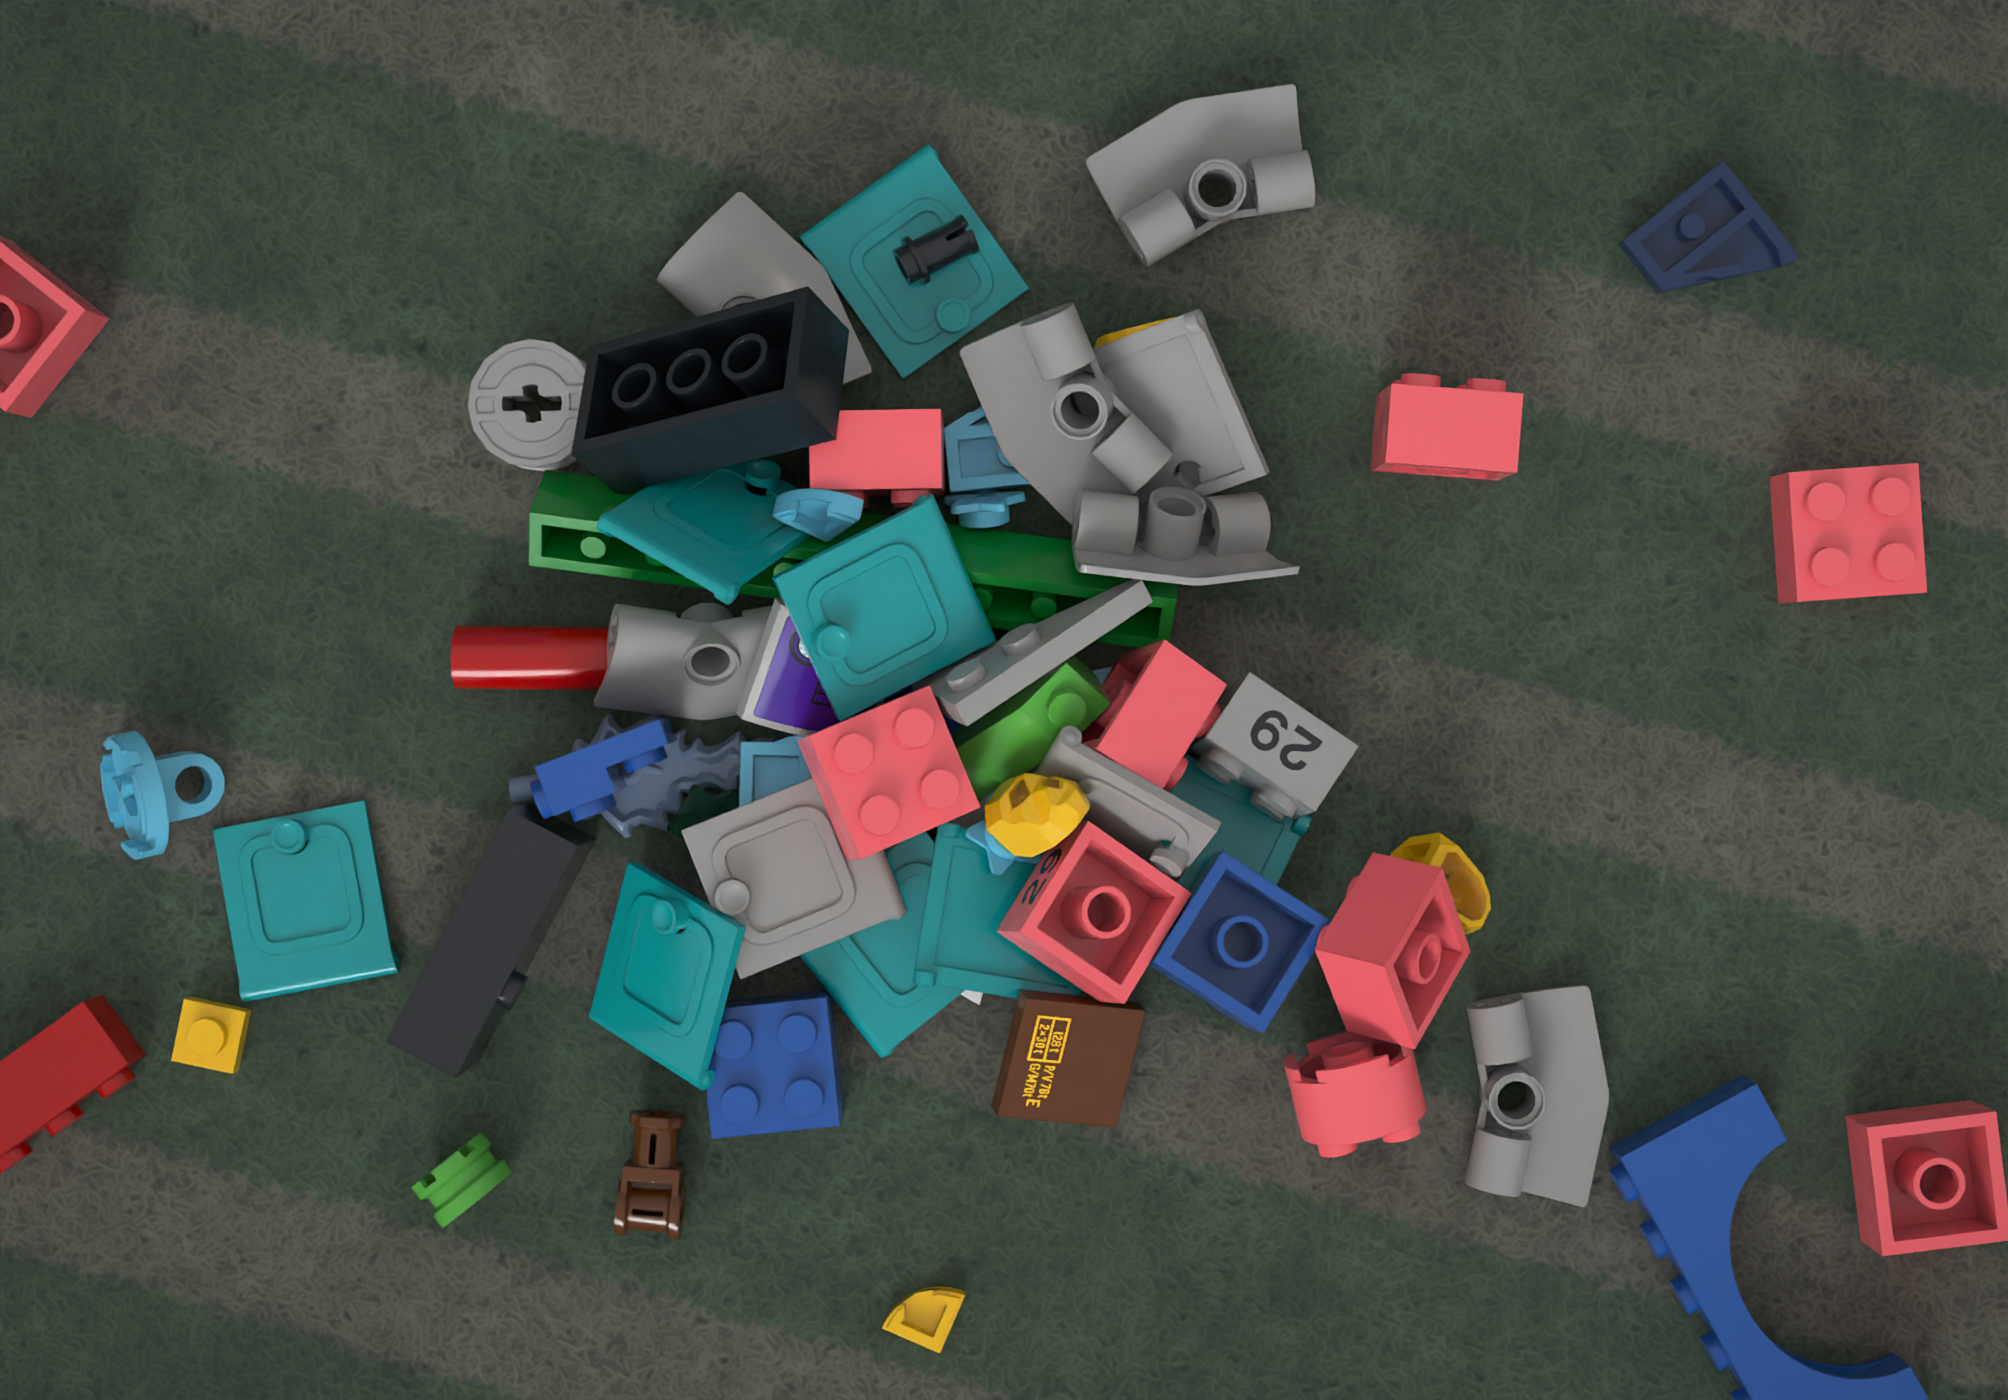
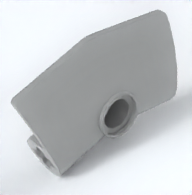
(1233, 137)
(746, 258)
(1025, 391)
(1177, 537)
(680, 664)
(1557, 1131)

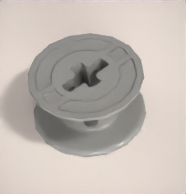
(512, 377)

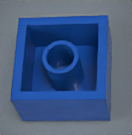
(1239, 942)
(775, 1066)

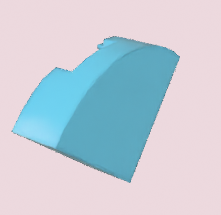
(818, 511)

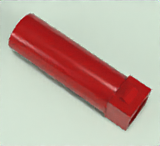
(528, 657)

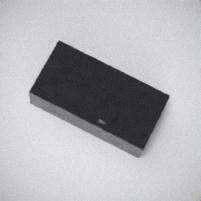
(712, 391)
(491, 940)

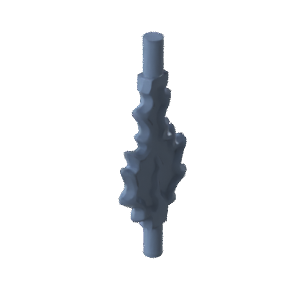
(660, 786)

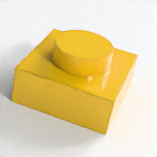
(211, 1035)

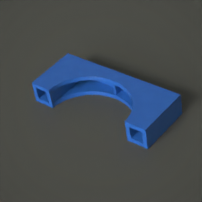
(1687, 1184)

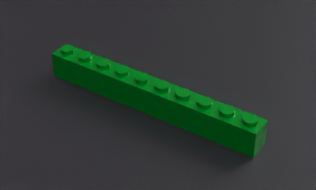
(1013, 573)

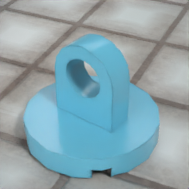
(143, 794)

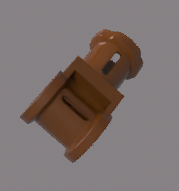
(652, 1186)

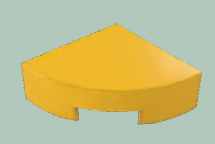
(926, 1316)

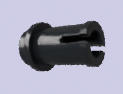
(935, 250)

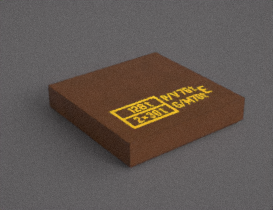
(1067, 1059)

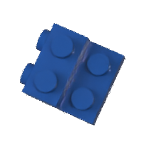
(591, 775)

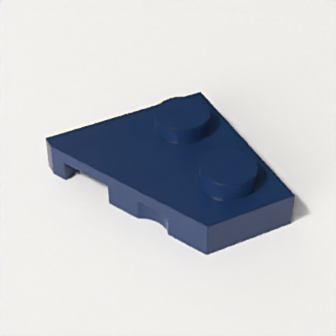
(1707, 236)

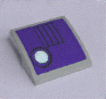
(782, 683)

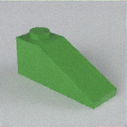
(1024, 727)

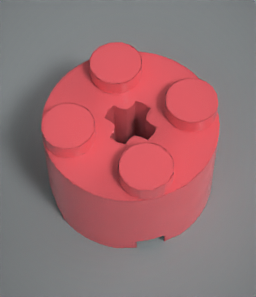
(1355, 1092)

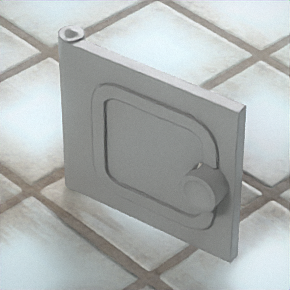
(1186, 398)
(1131, 806)
(793, 876)

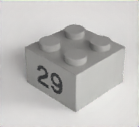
(1272, 750)

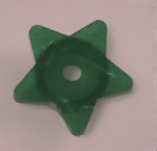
(700, 805)

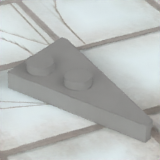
(1023, 655)

